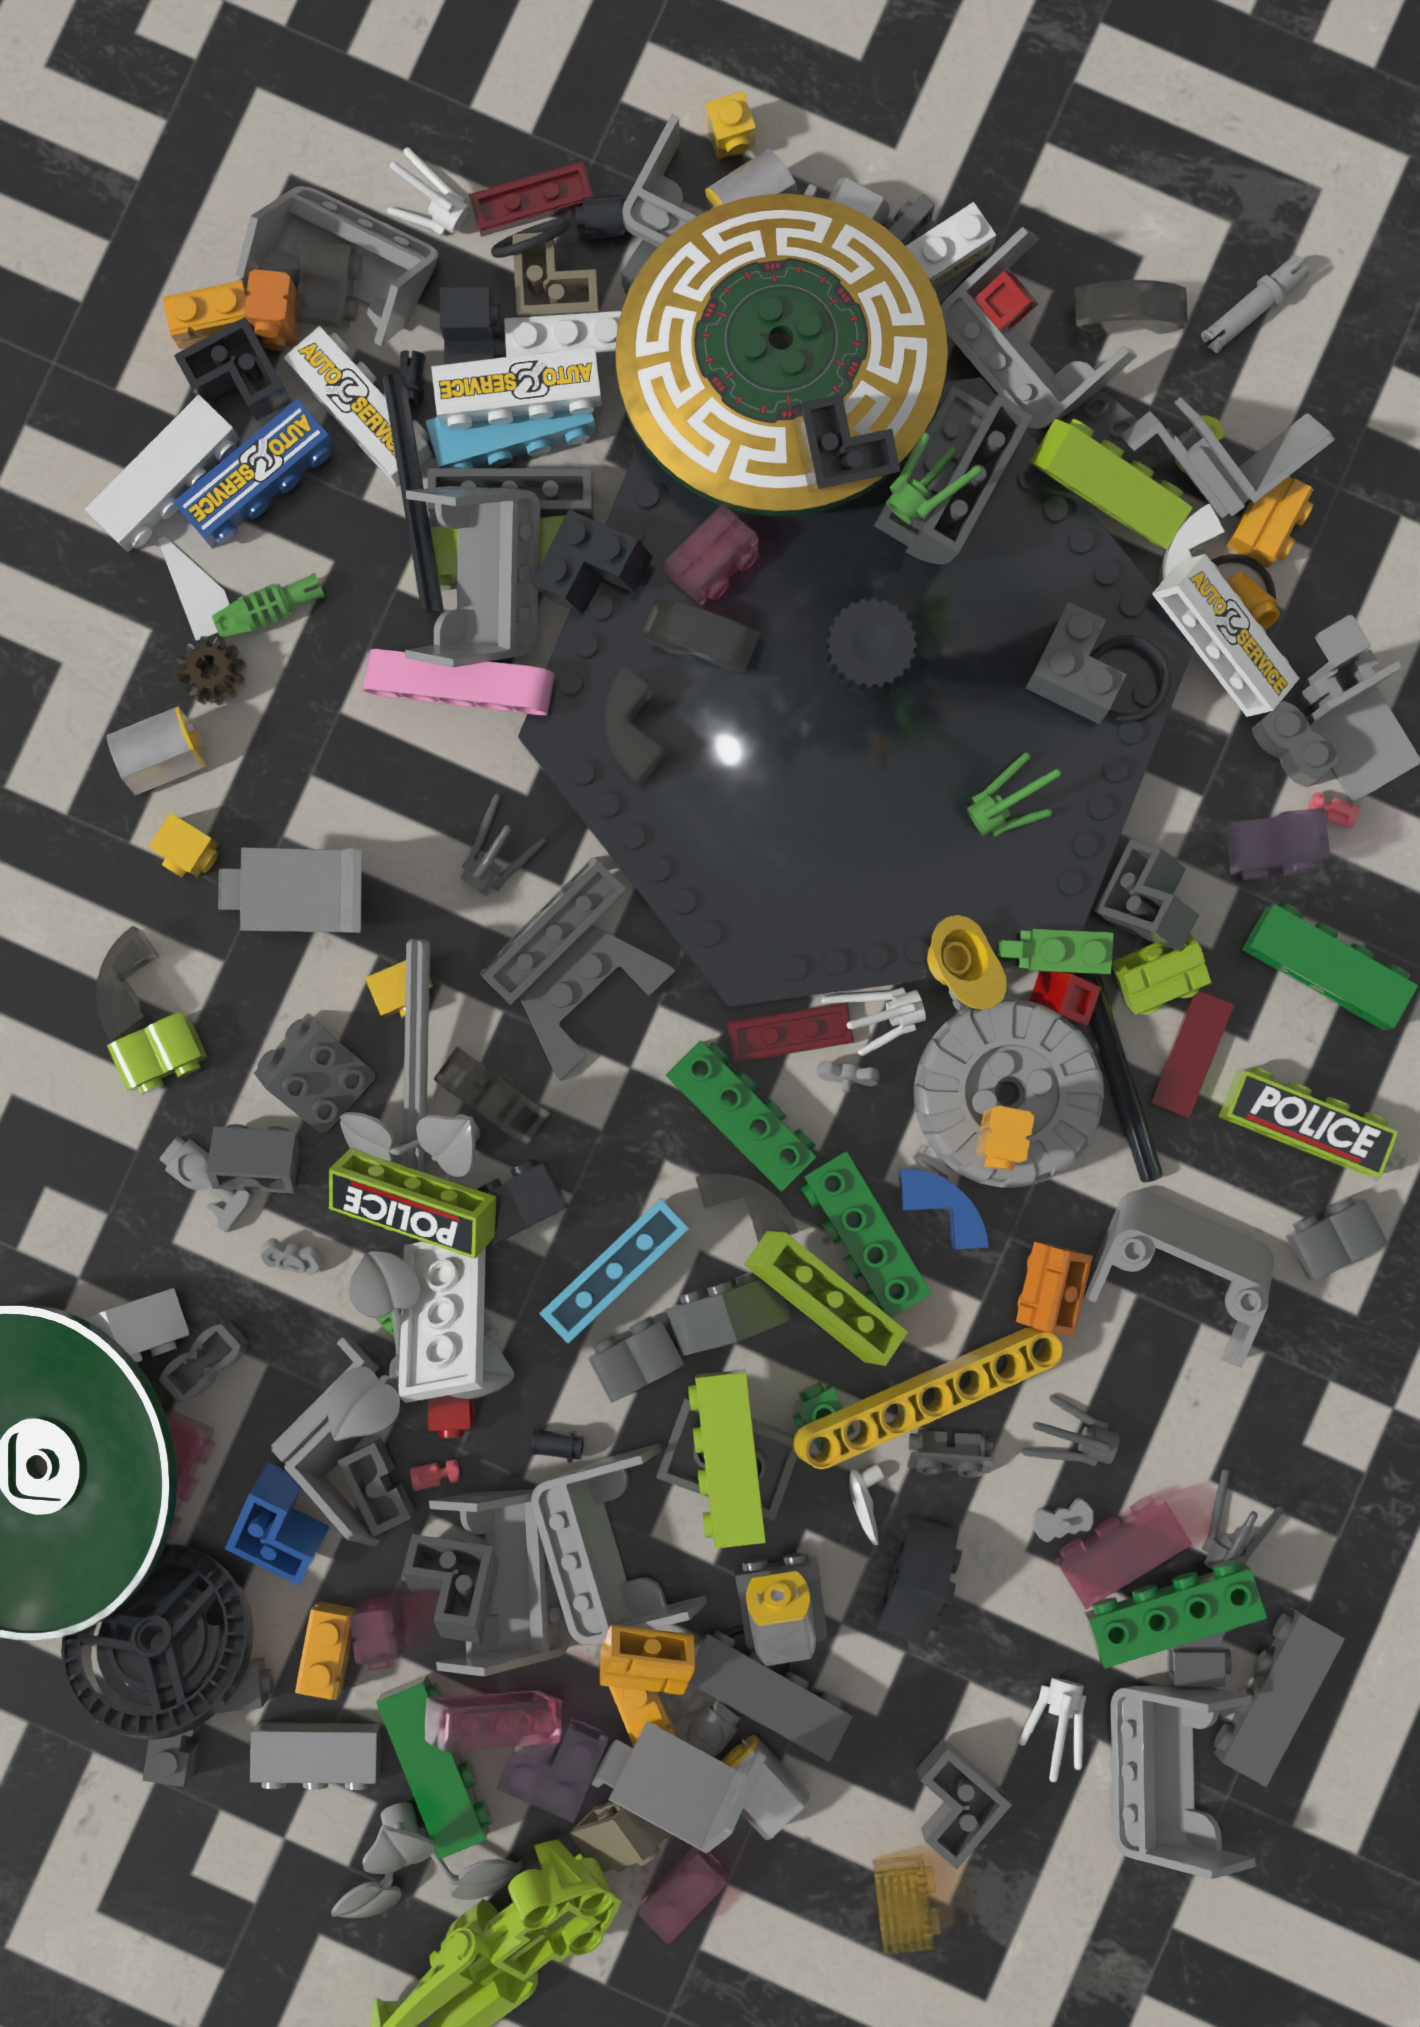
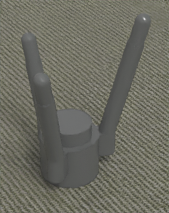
(482, 870)
(1095, 1442)
(1228, 1548)

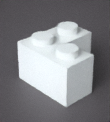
(144, 1324)

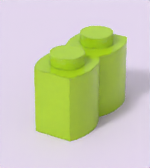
(157, 1052)

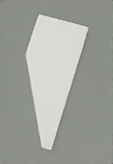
(197, 591)

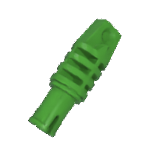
(265, 606)

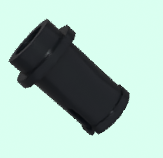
(412, 370)
(558, 1444)

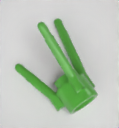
(910, 498)
(990, 812)

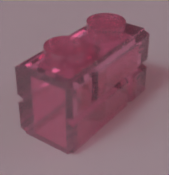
(713, 556)
(378, 1632)
(683, 1893)

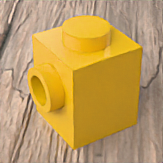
(730, 124)
(184, 847)
(389, 989)

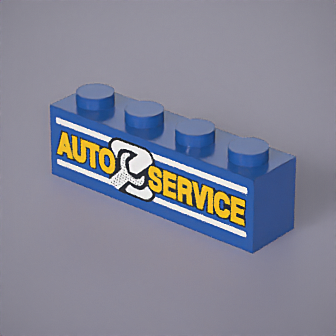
(255, 474)

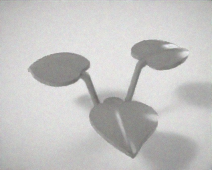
(444, 1137)
(361, 1401)
(402, 1844)

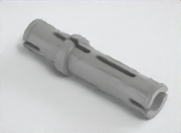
(1269, 292)

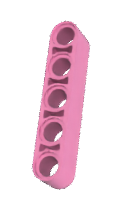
(475, 685)

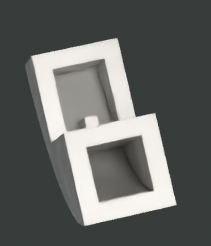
(1195, 534)

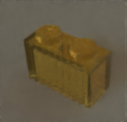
(904, 1904)

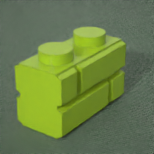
(1160, 975)

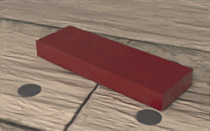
(531, 198)
(790, 1032)
(1191, 1054)

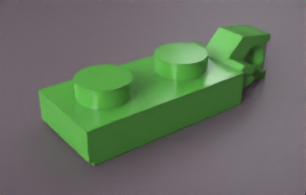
(1060, 950)

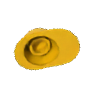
(966, 963)

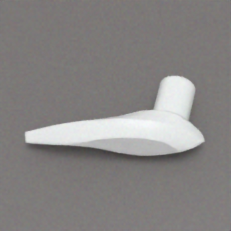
(862, 1500)

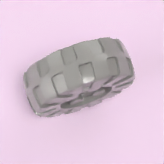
(1036, 1054)

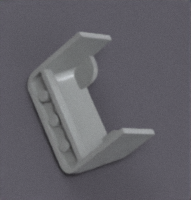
(655, 201)
(392, 261)
(1009, 359)
(494, 575)
(1149, 1223)
(586, 1556)
(524, 1609)
(1156, 1778)

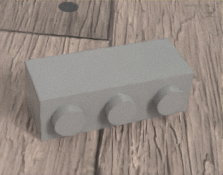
(315, 1754)

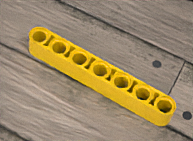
(908, 1397)

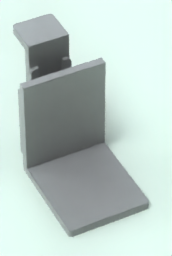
(1213, 469)
(1356, 717)
(295, 890)
(313, 1453)
(678, 1786)

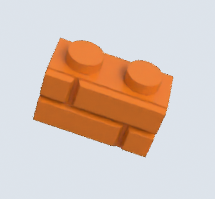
(272, 309)
(1054, 1289)

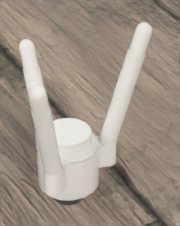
(446, 206)
(903, 1010)
(1065, 1701)

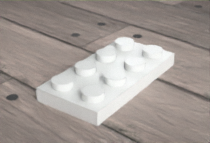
(445, 1328)

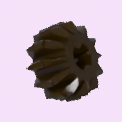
(200, 658)

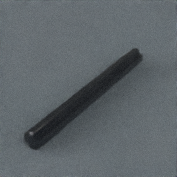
(411, 479)
(1123, 1085)

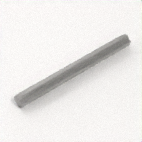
(416, 1047)

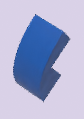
(930, 1191)

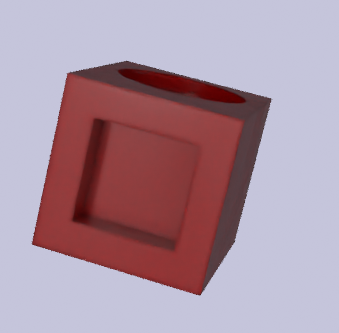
(1006, 301)
(1066, 995)
(450, 1415)

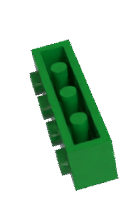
(1330, 966)
(741, 1115)
(866, 1235)
(1174, 1614)
(436, 1777)

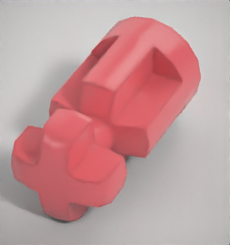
(1336, 811)
(431, 1474)

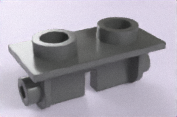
(965, 1457)

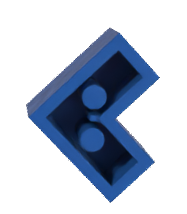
(275, 1532)

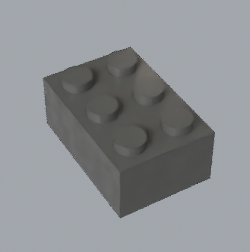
(773, 1458)

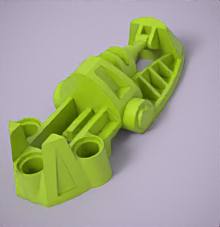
(494, 1957)

